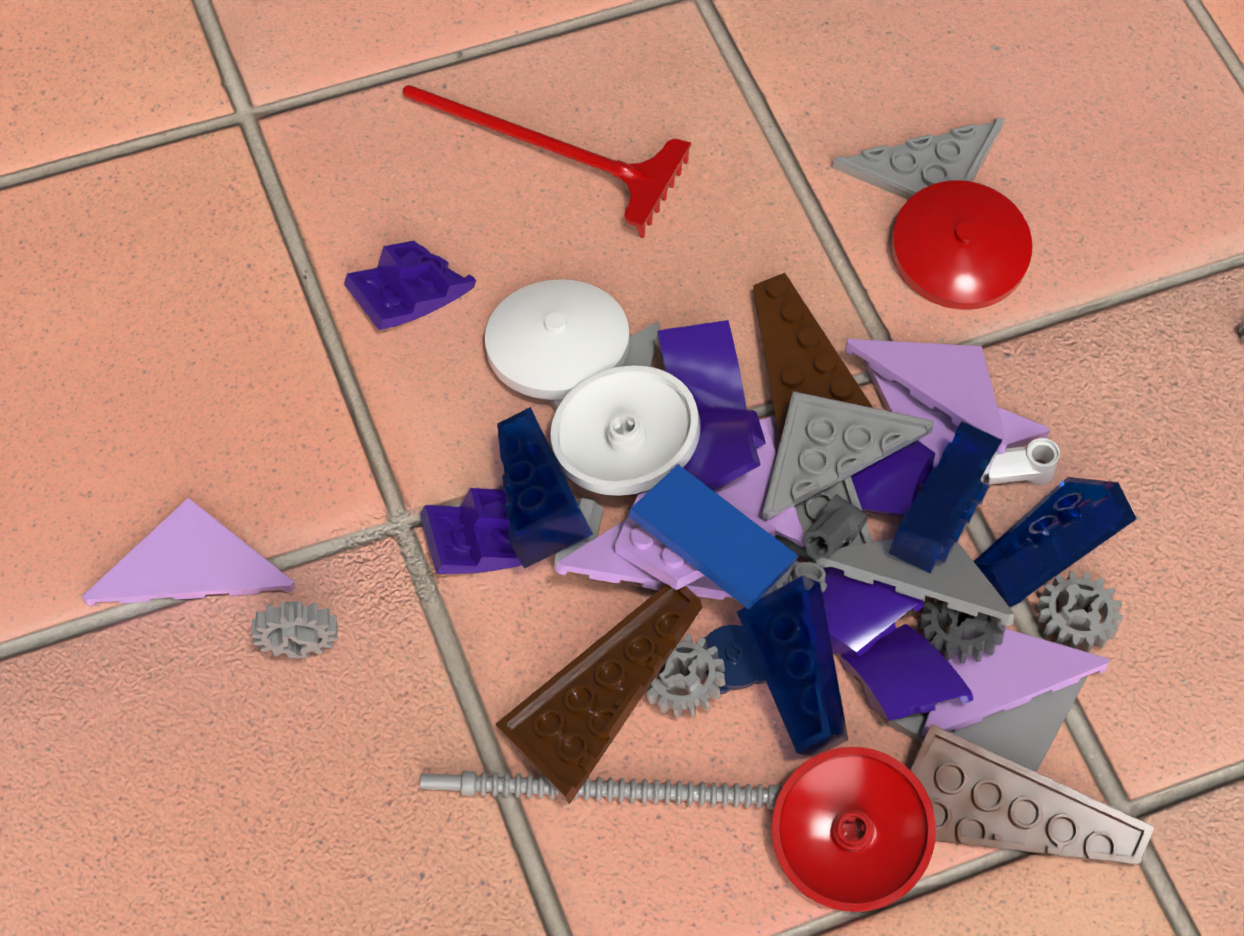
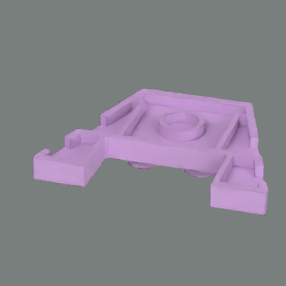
(656, 558)

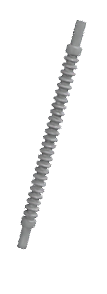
(470, 783)

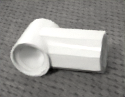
(1020, 463)

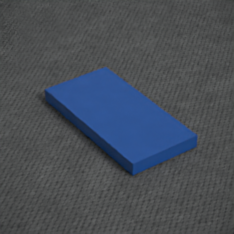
(713, 536)

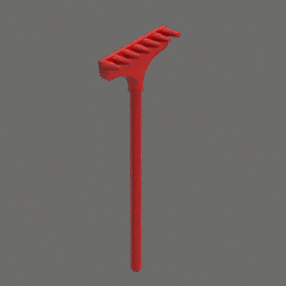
(645, 180)

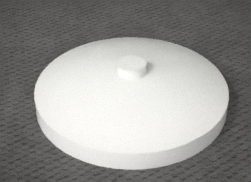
(555, 337)
(625, 430)

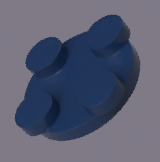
(738, 657)

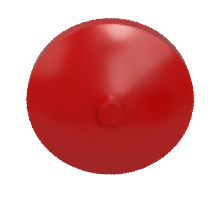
(961, 244)
(853, 829)

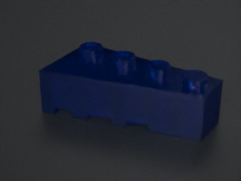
(539, 498)
(947, 499)
(1054, 536)
(798, 663)

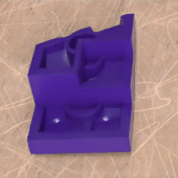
(406, 285)
(705, 363)
(726, 447)
(894, 481)
(471, 535)
(861, 612)
(906, 675)

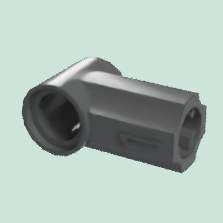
(836, 525)

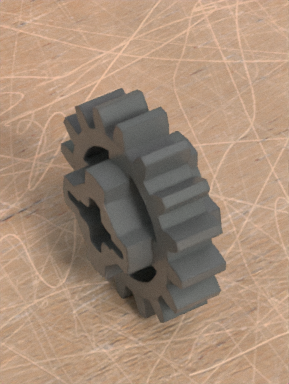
(960, 632)

